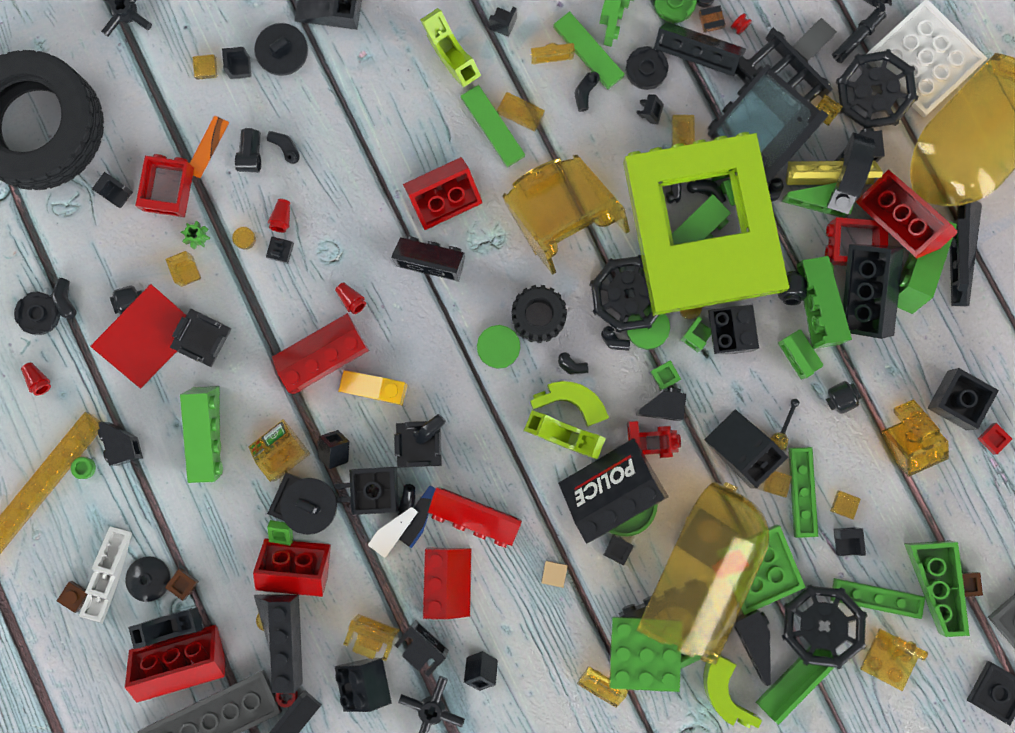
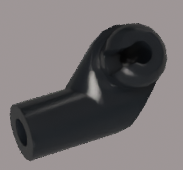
(775, 188)
(570, 366)

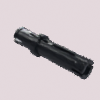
(864, 29)

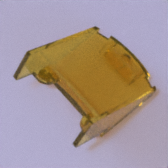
(559, 202)

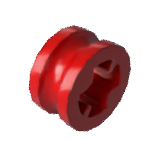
(741, 24)
(282, 703)

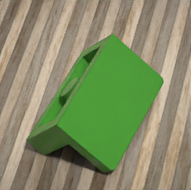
(800, 354)

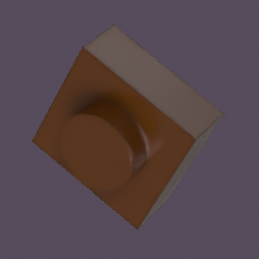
(181, 584)
(972, 584)
(72, 596)

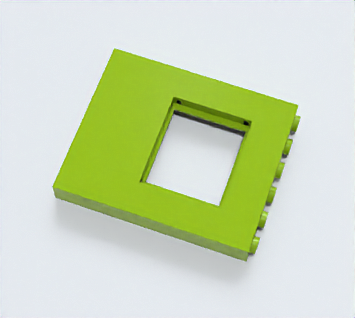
(711, 268)

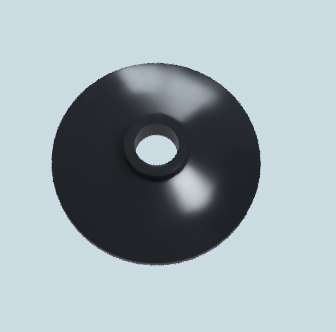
(157, 575)

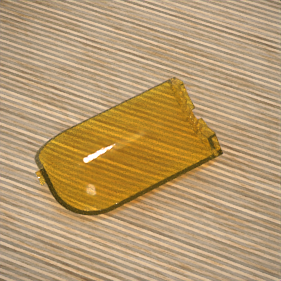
(970, 140)
(708, 574)

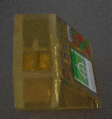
(278, 451)

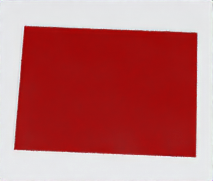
(141, 336)

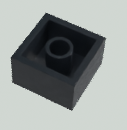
(963, 399)

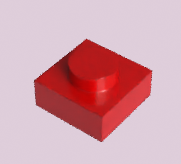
(994, 438)

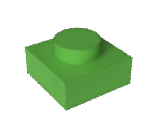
(665, 375)
(279, 533)

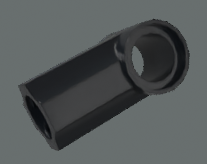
(248, 157)

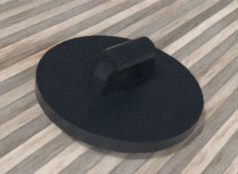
(281, 49)
(308, 506)

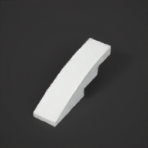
(106, 574)

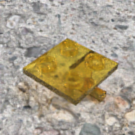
(892, 659)

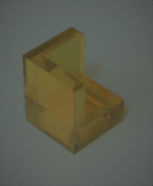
(183, 268)

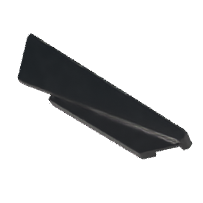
(964, 252)

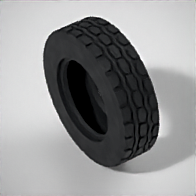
(79, 127)

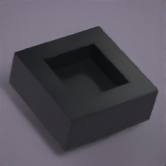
(618, 550)

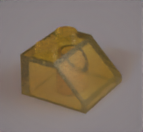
(911, 455)

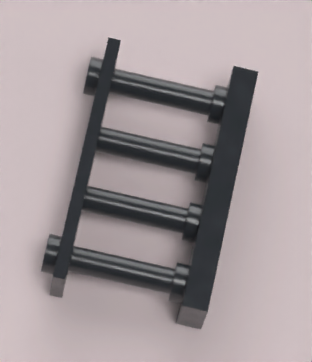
(777, 41)

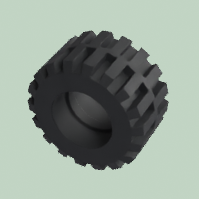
(538, 295)

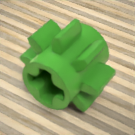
(189, 235)

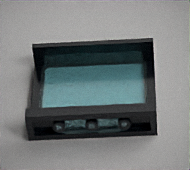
(775, 113)

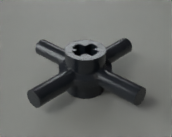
(125, 12)
(436, 702)

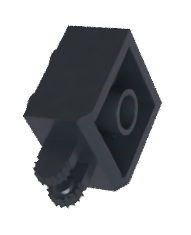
(362, 500)

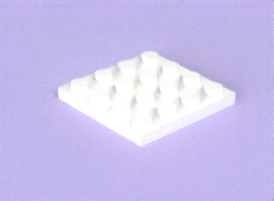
(936, 51)

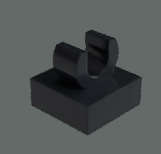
(652, 109)
(279, 250)

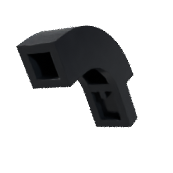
(854, 173)

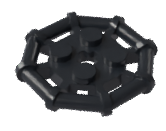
(889, 86)
(616, 295)
(821, 639)

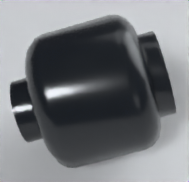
(797, 289)
(123, 298)
(843, 397)

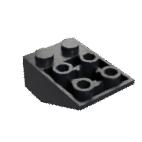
(329, 12)
(745, 449)

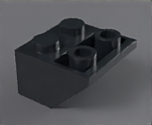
(733, 330)
(363, 685)

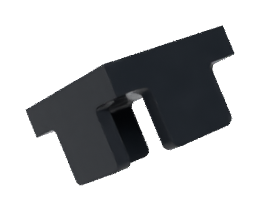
(199, 337)
(414, 454)
(422, 648)

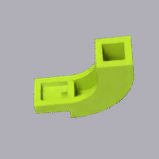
(448, 49)
(577, 394)
(564, 435)
(716, 684)

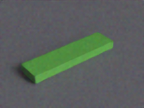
(588, 50)
(492, 126)
(803, 492)
(882, 598)

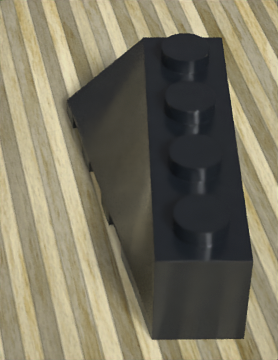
(282, 630)

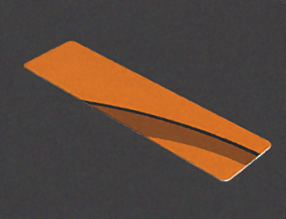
(208, 145)

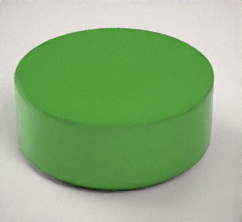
(83, 468)

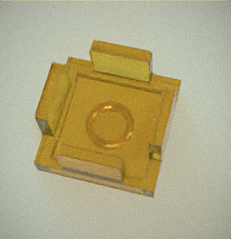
(371, 636)

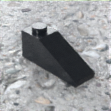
(756, 640)

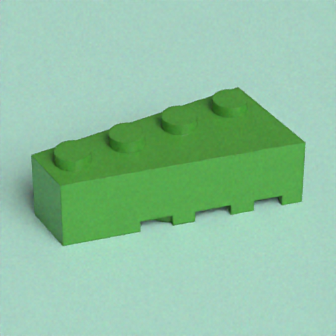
(921, 278)
(823, 304)
(202, 433)
(941, 581)

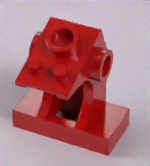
(668, 439)

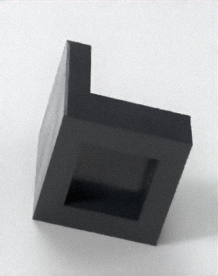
(503, 21)
(236, 62)
(112, 190)
(333, 449)
(849, 541)
(480, 671)

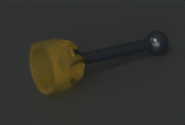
(781, 438)

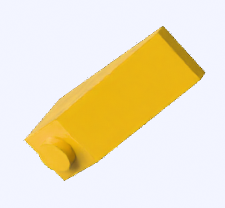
(373, 387)

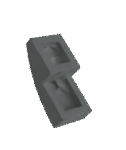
(814, 39)

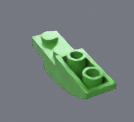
(610, 13)

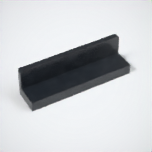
(699, 48)
(298, 714)

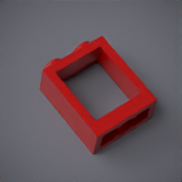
(146, 184)
(833, 231)

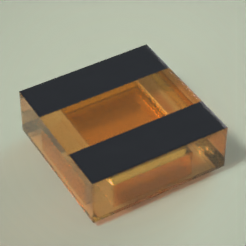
(712, 19)

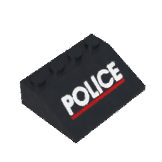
(611, 491)

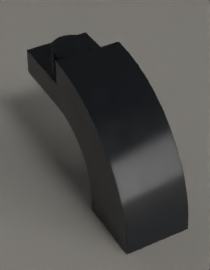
(166, 627)

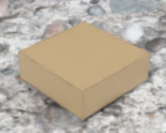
(554, 574)

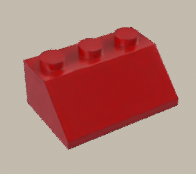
(443, 193)
(292, 568)
(447, 583)

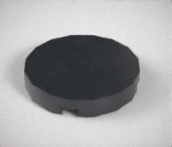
(646, 68)
(36, 313)

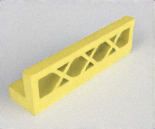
(822, 172)

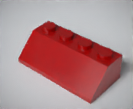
(906, 215)
(319, 354)
(474, 516)
(175, 664)

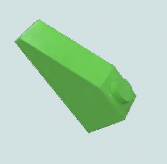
(814, 199)

